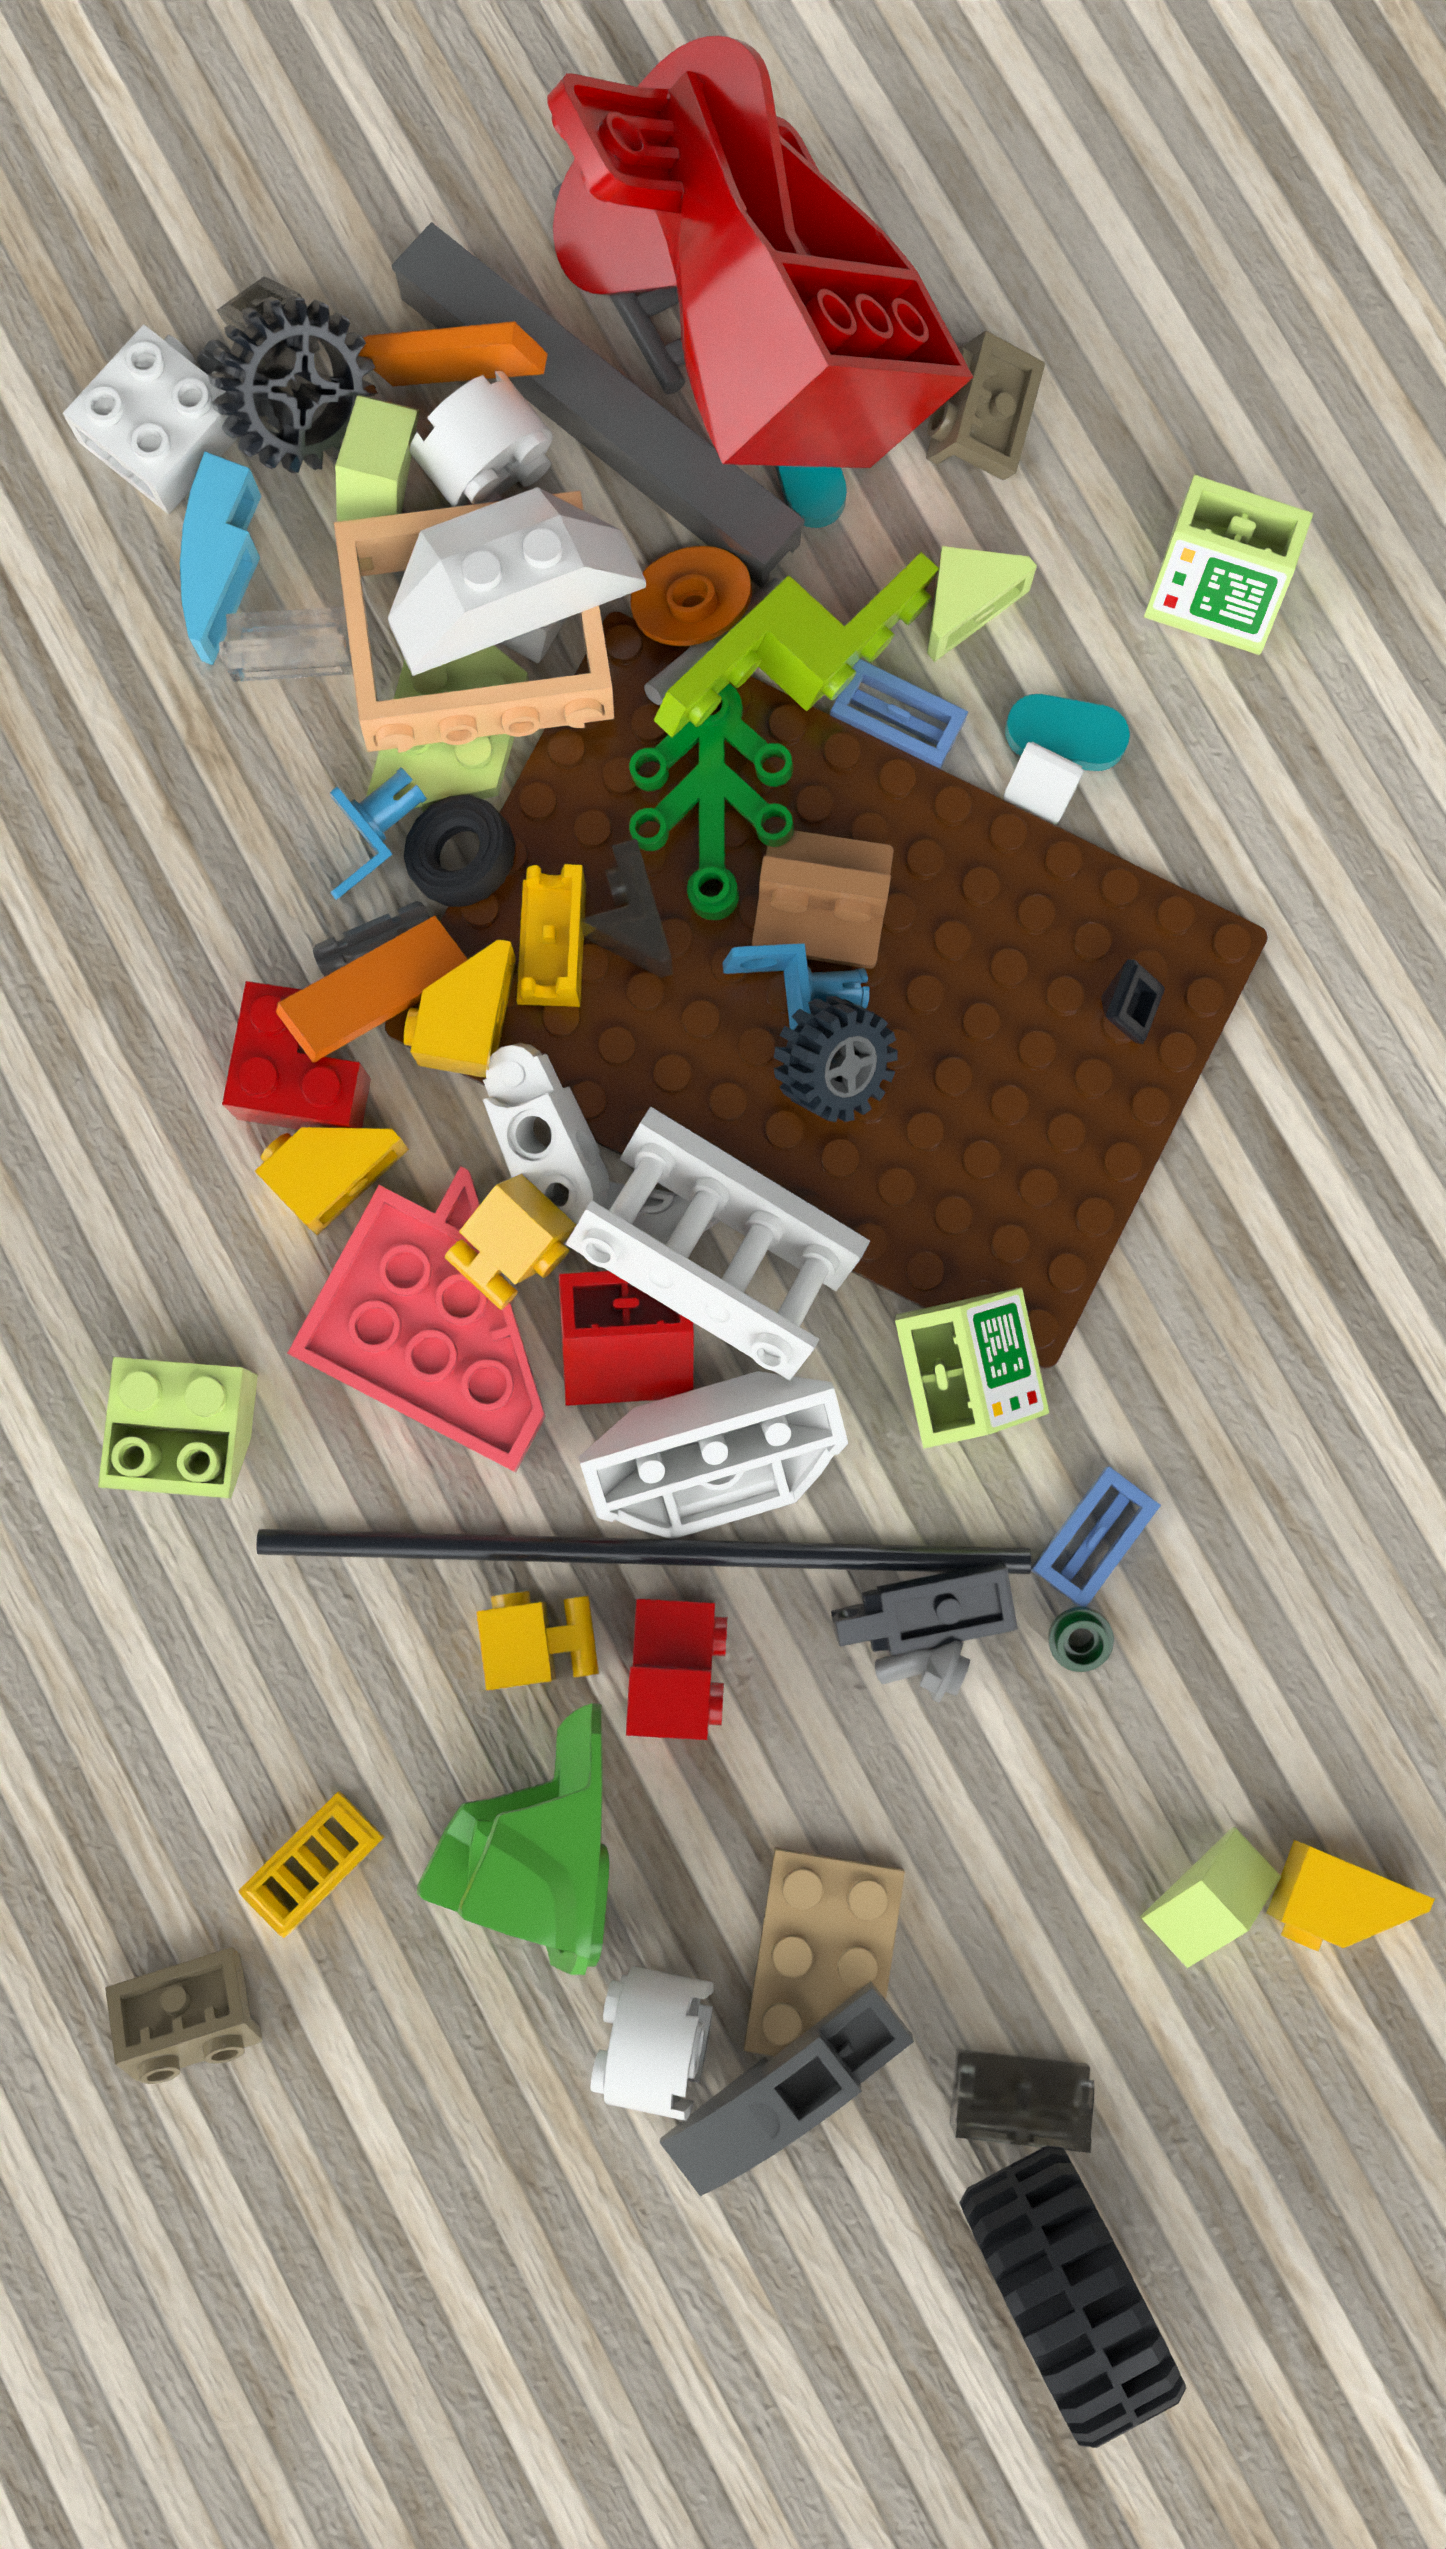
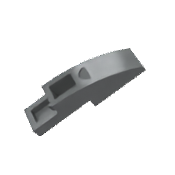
(788, 2093)

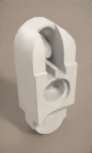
(526, 1087)

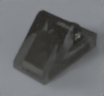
(634, 929)

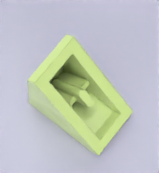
(374, 459)
(972, 591)
(1213, 1899)

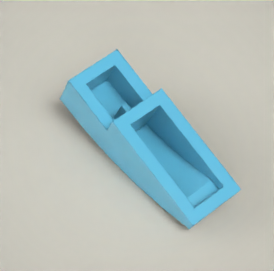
(216, 550)

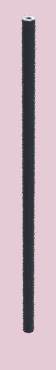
(637, 1551)

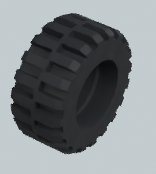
(1072, 2297)

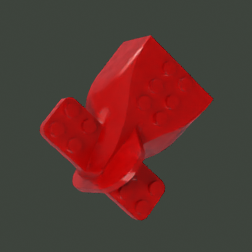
(792, 302)

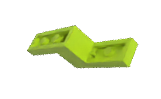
(797, 646)

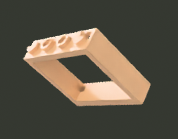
(459, 716)

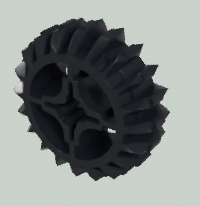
(290, 331)

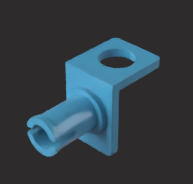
(374, 817)
(800, 982)

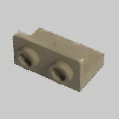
(990, 413)
(181, 2017)

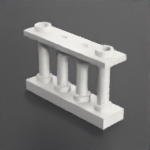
(744, 1201)

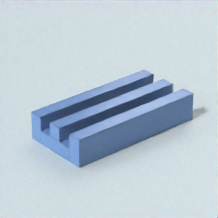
(910, 695)
(1062, 1580)

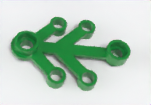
(711, 785)

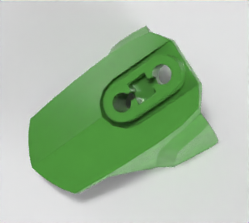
(534, 1855)

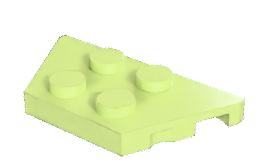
(445, 768)

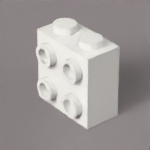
(151, 417)

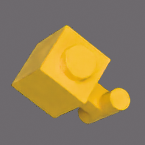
(516, 1236)
(521, 1645)

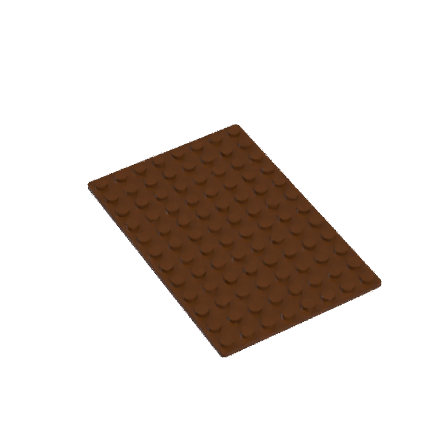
(1012, 1097)

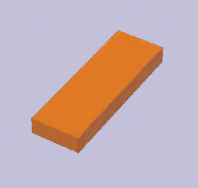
(454, 354)
(369, 989)

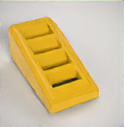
(269, 1905)

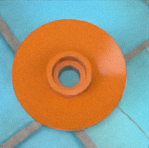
(692, 596)

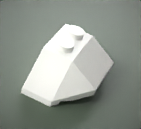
(506, 576)
(714, 1454)

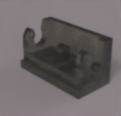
(1022, 2100)

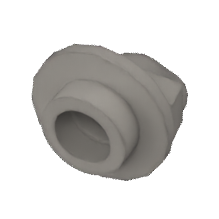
(940, 1667)

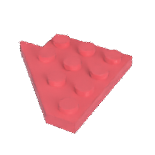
(420, 1332)

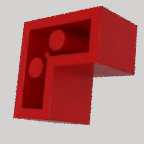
(277, 1081)
(673, 1670)

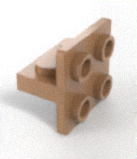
(824, 896)

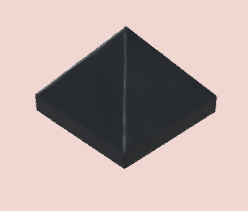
(1132, 1000)

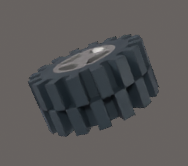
(835, 1058)

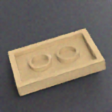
(820, 1942)

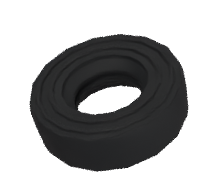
(482, 874)

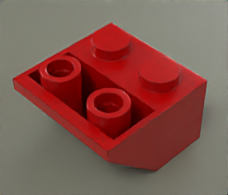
(621, 1342)

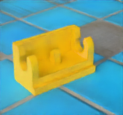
(551, 937)

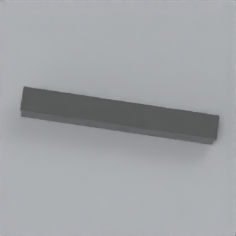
(606, 409)

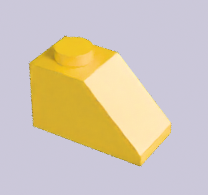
(463, 1013)
(327, 1168)
(1337, 1900)

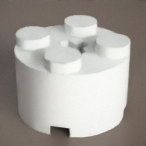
(483, 442)
(654, 2042)

